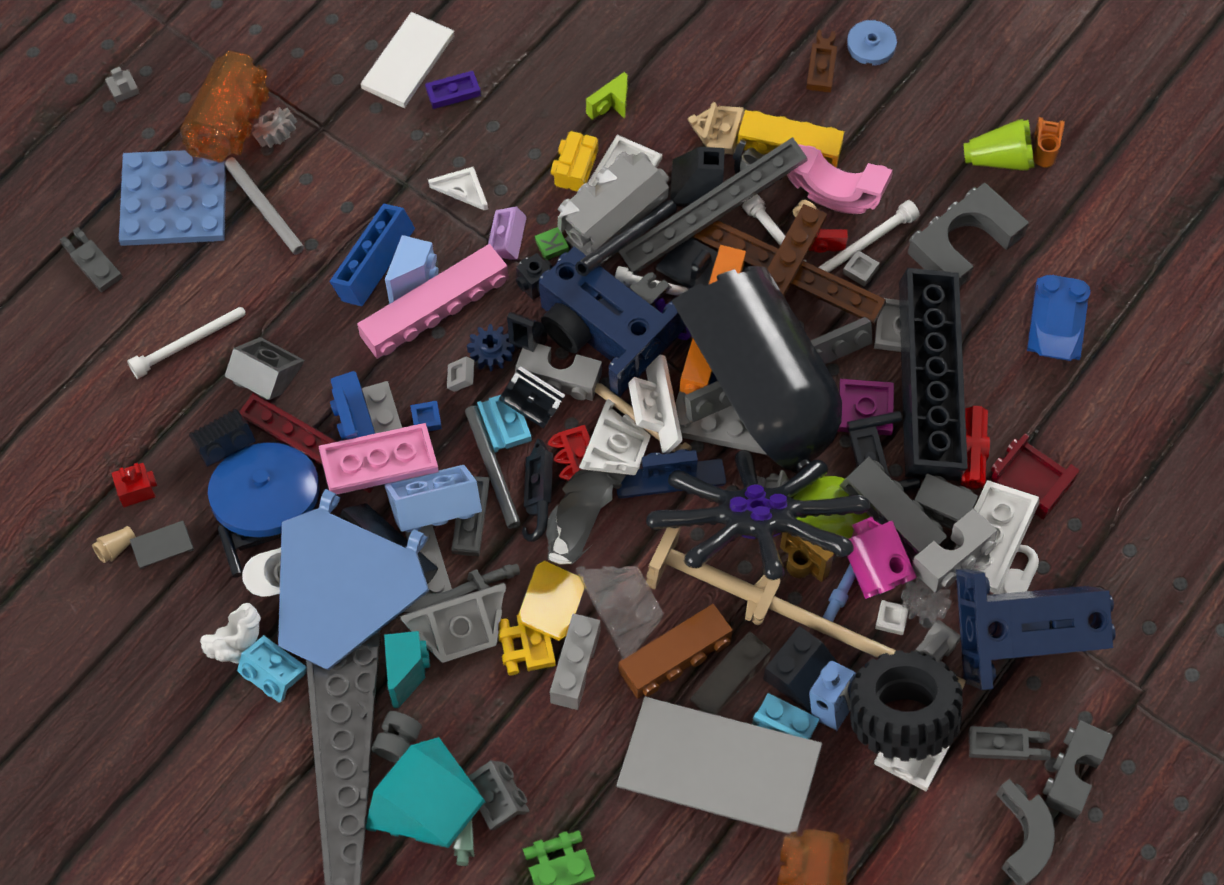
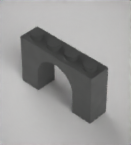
(980, 209)

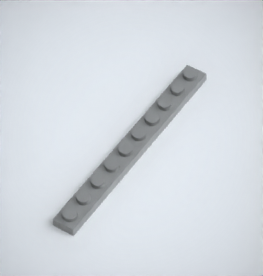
(385, 418)

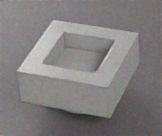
(860, 268)
(460, 374)

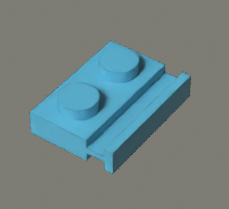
(503, 424)

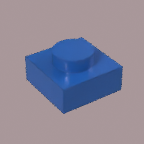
(428, 414)

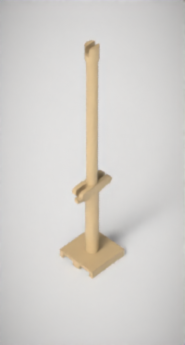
(758, 596)

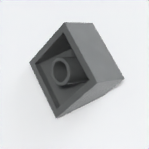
(263, 368)

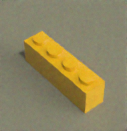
(768, 132)

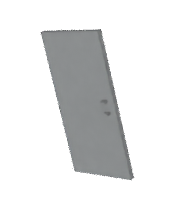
(720, 765)

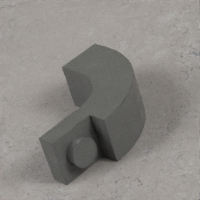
(1038, 833)

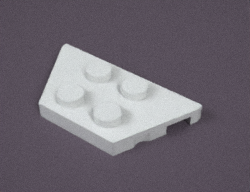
(615, 444)

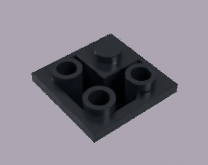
(696, 174)

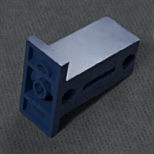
(619, 320)
(1027, 624)

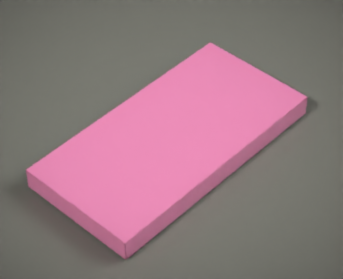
(378, 459)

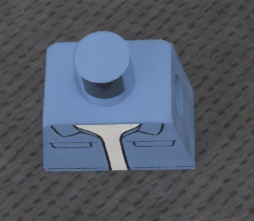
(832, 691)

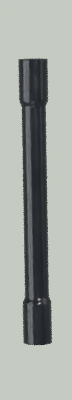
(595, 259)

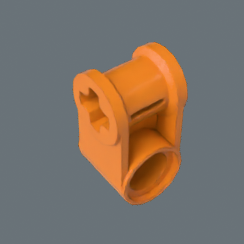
(1047, 142)

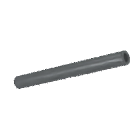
(492, 467)

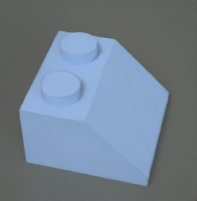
(410, 267)

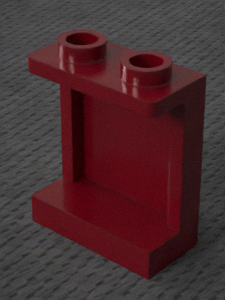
(1034, 474)

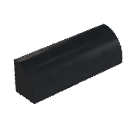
(370, 520)

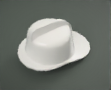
(262, 573)

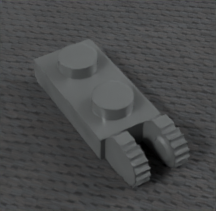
(92, 261)
(1006, 743)

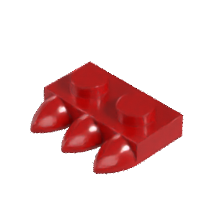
(574, 444)

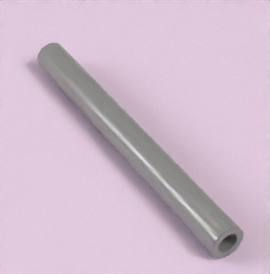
(264, 206)

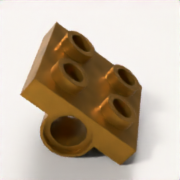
(817, 560)

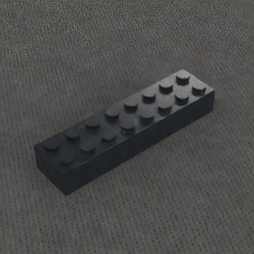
(932, 374)

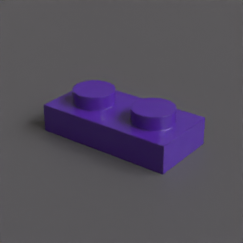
(453, 89)

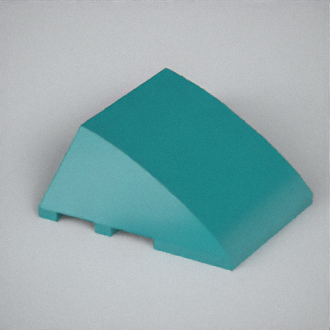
(425, 796)

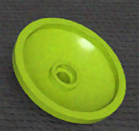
(829, 488)

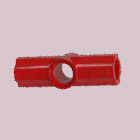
(977, 447)

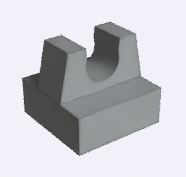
(121, 84)

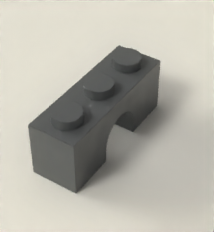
(1085, 746)

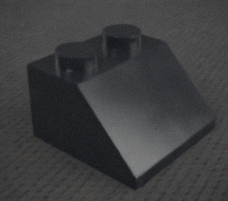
(798, 667)

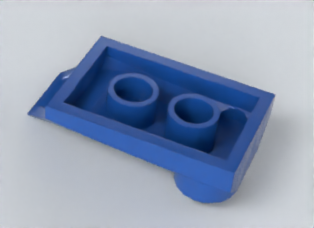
(1058, 317)

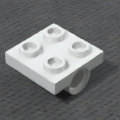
(915, 772)

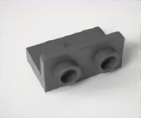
(500, 793)

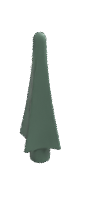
(464, 845)

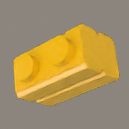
(575, 160)

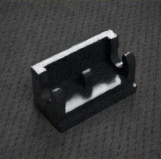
(531, 397)

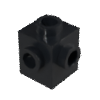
(529, 272)

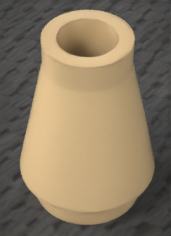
(113, 544)

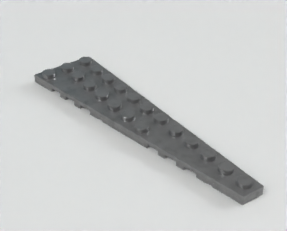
(342, 743)

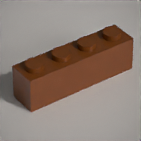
(676, 651)

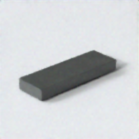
(469, 531)

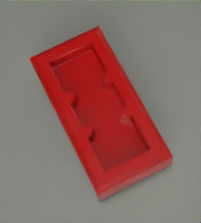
(830, 240)

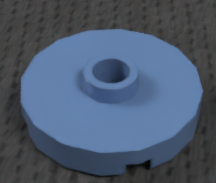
(869, 51)

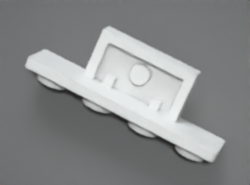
(655, 404)

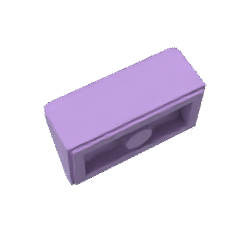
(507, 232)

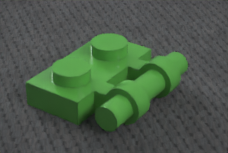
(566, 870)

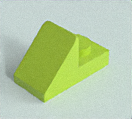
(612, 94)

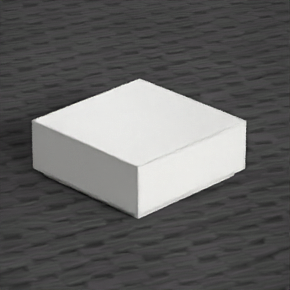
(891, 617)

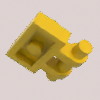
(536, 649)

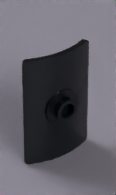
(689, 263)

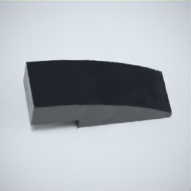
(525, 332)

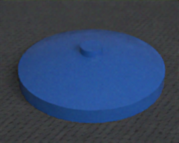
(262, 488)

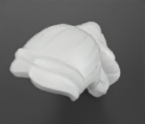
(235, 637)

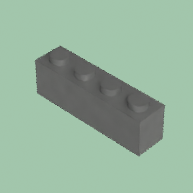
(891, 504)

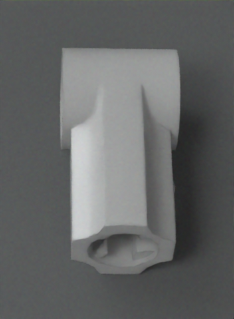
(939, 641)

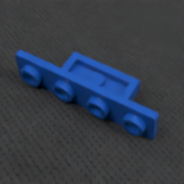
(350, 406)

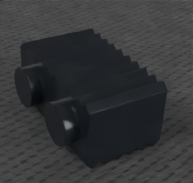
(222, 437)

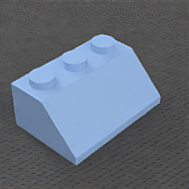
(434, 498)

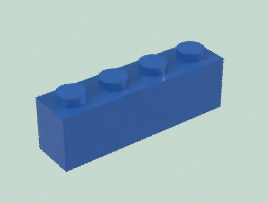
(371, 255)

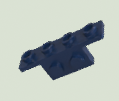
(657, 467)

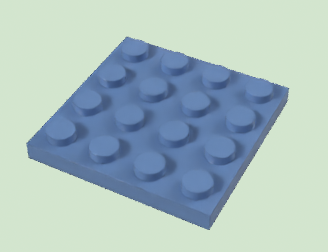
(171, 198)

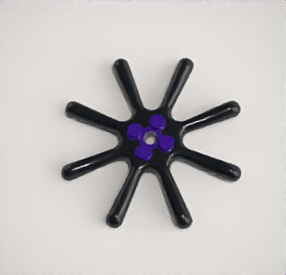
(758, 514)

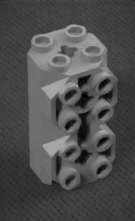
(619, 200)

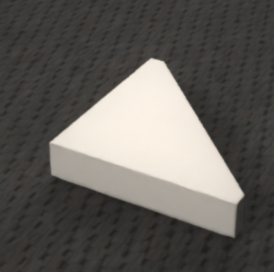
(462, 186)

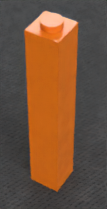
(696, 369)

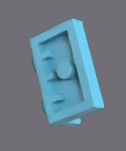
(270, 668)
(785, 718)

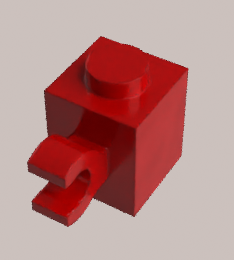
(134, 484)

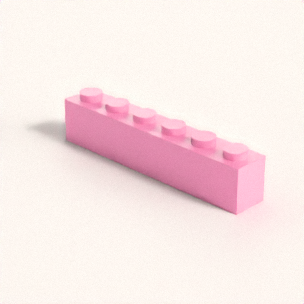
(433, 301)

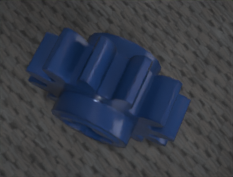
(490, 356)

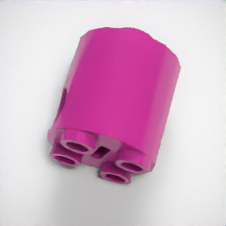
(879, 557)

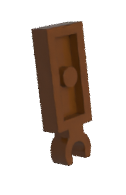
(822, 63)

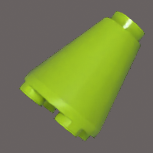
(1002, 147)

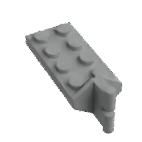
(719, 428)

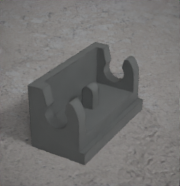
(648, 290)
(161, 544)

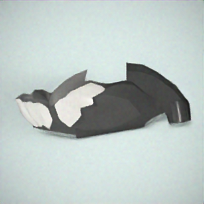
(576, 514)

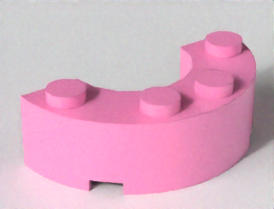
(839, 189)

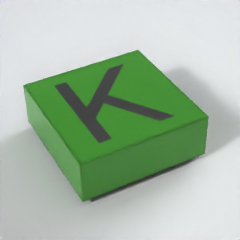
(551, 243)

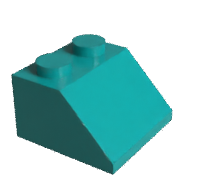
(405, 664)

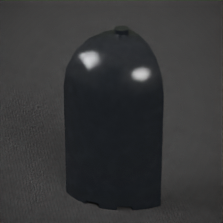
(764, 364)

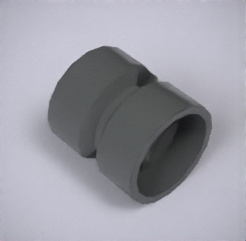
(397, 735)

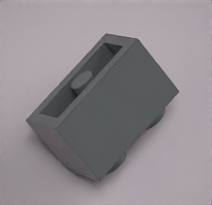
(944, 500)

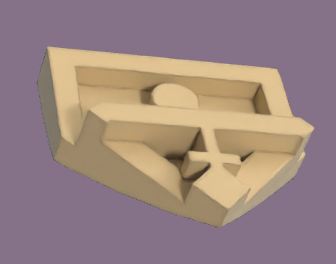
(719, 126)

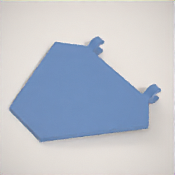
(341, 583)

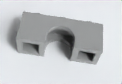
(577, 380)
(938, 566)
(574, 661)

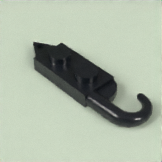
(538, 488)

